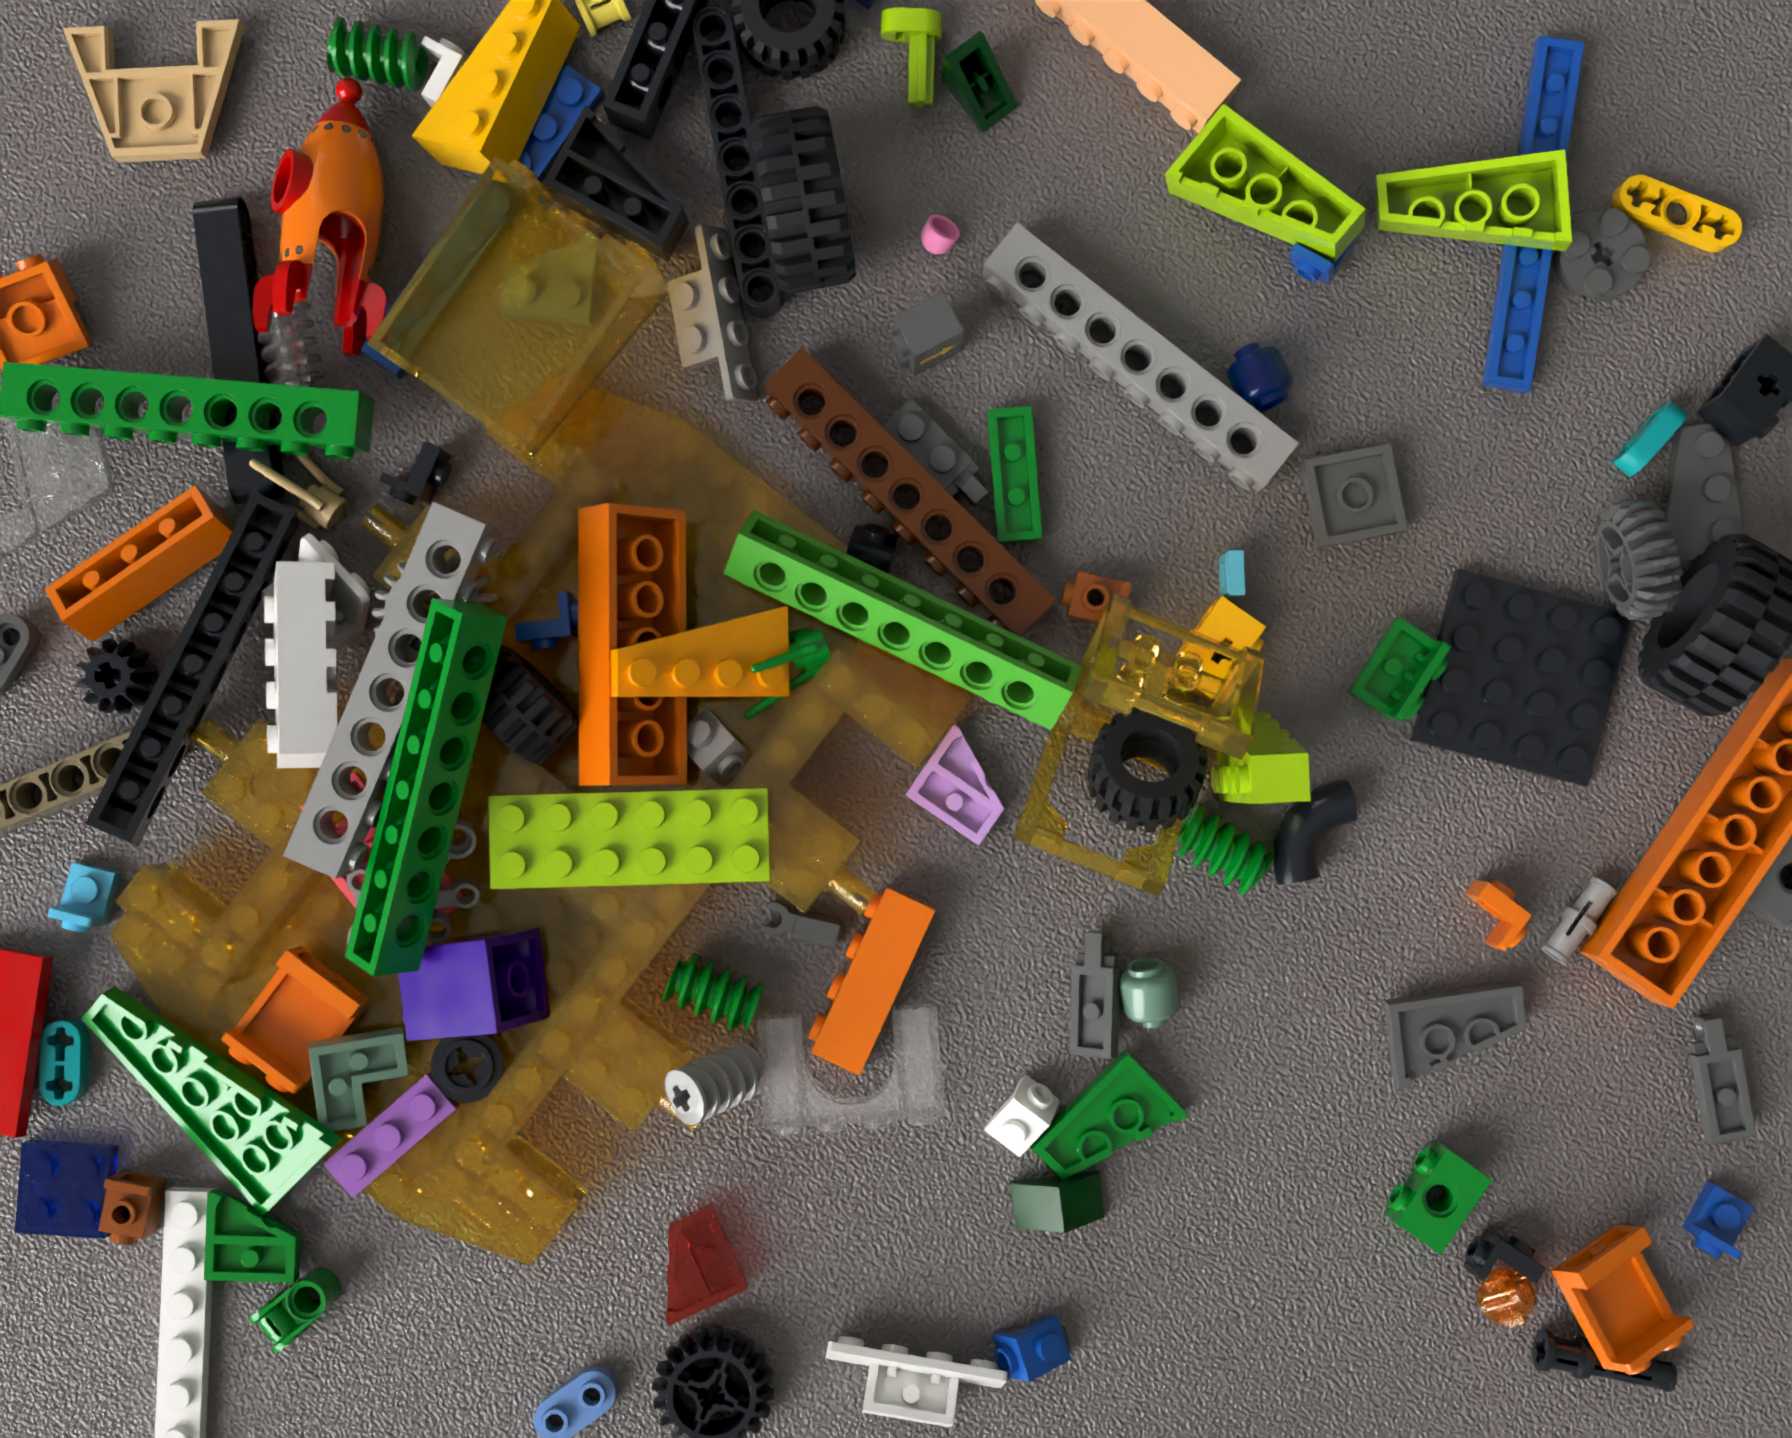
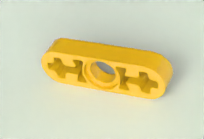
(1711, 212)

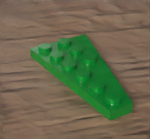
(232, 1118)

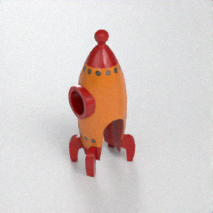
(333, 197)

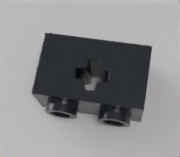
(1751, 392)

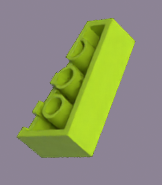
(1487, 201)

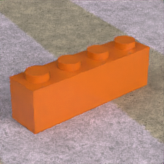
(141, 564)
(872, 979)

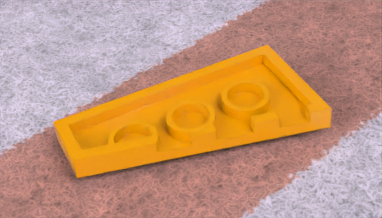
(707, 660)

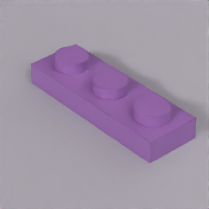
(390, 1135)

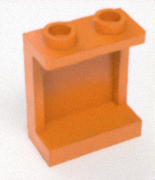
(296, 1007)
(1620, 1300)

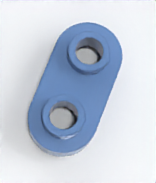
(574, 1405)

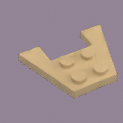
(157, 109)

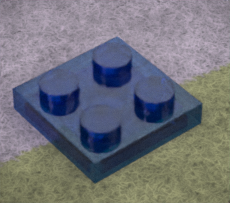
(63, 1187)

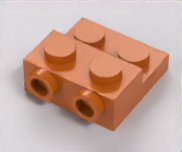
(39, 314)

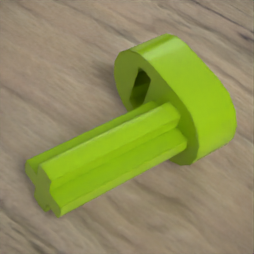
(921, 30)

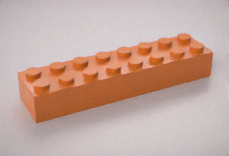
(1705, 854)

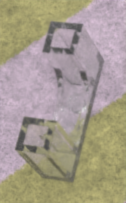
(797, 1100)

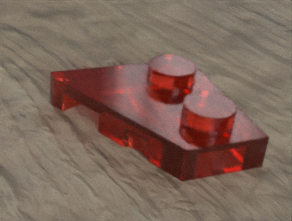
(700, 1265)

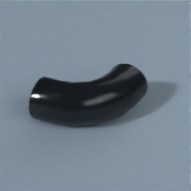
(1304, 828)

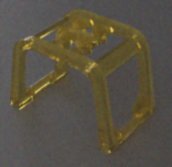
(1158, 693)

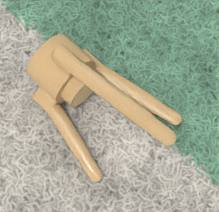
(321, 505)

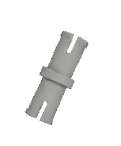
(1597, 897)

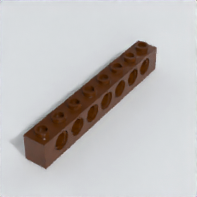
(805, 377)

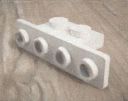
(910, 1384)

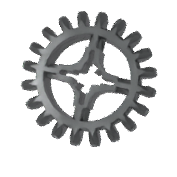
(1638, 559)

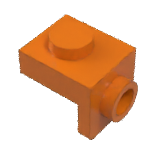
(1499, 902)

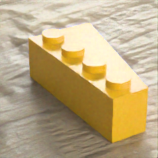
(500, 87)

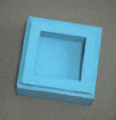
(1232, 574)

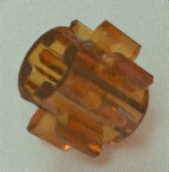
(1506, 1297)

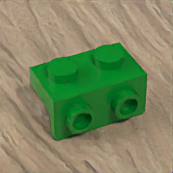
(1400, 671)

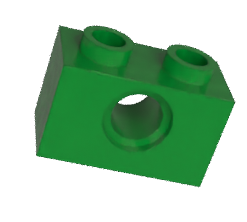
(1440, 1221)

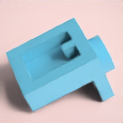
(87, 897)

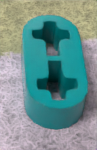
(1649, 438)
(64, 1062)

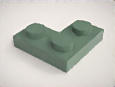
(345, 1063)

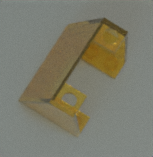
(519, 308)

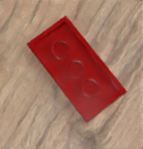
(22, 1013)

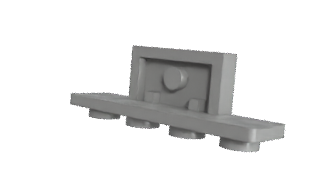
(711, 316)

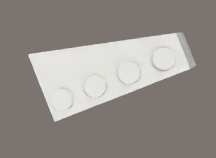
(302, 663)

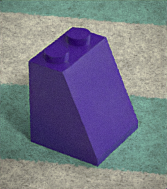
(476, 986)

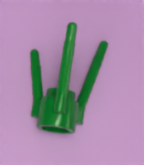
(807, 651)

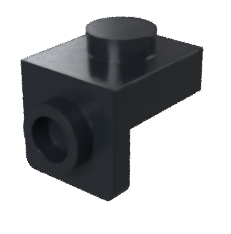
(428, 473)
(873, 545)
(1489, 1248)

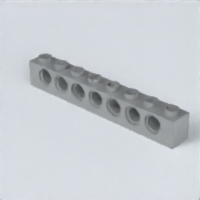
(1024, 252)
(313, 838)

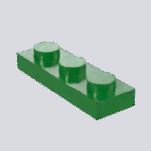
(1014, 475)

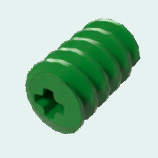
(376, 57)
(1222, 849)
(713, 993)

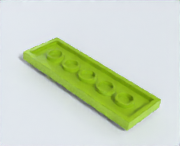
(629, 838)

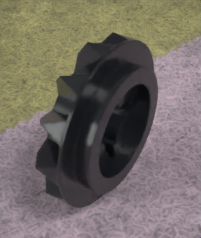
(462, 1086)

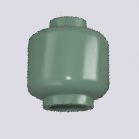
(1149, 992)

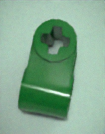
(293, 1310)

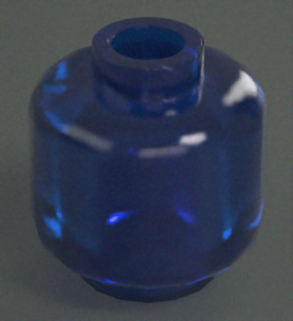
(1260, 376)

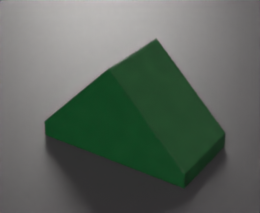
(978, 82)
(1057, 1203)

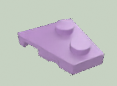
(957, 789)

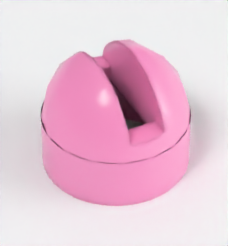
(939, 234)

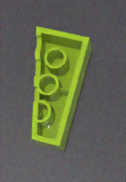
(1264, 186)
(1270, 771)

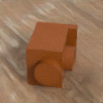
(1075, 596)
(142, 1197)

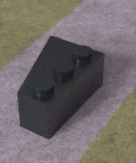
(613, 189)

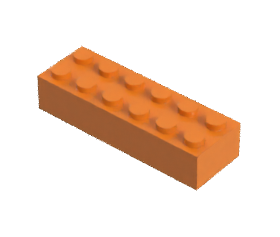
(629, 595)

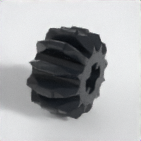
(100, 676)

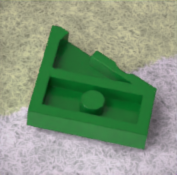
(246, 1244)

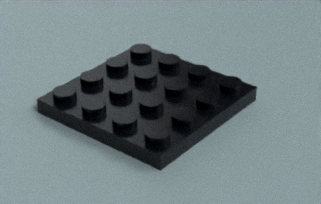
(1522, 678)

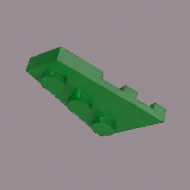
(1106, 1115)

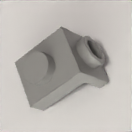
(715, 748)

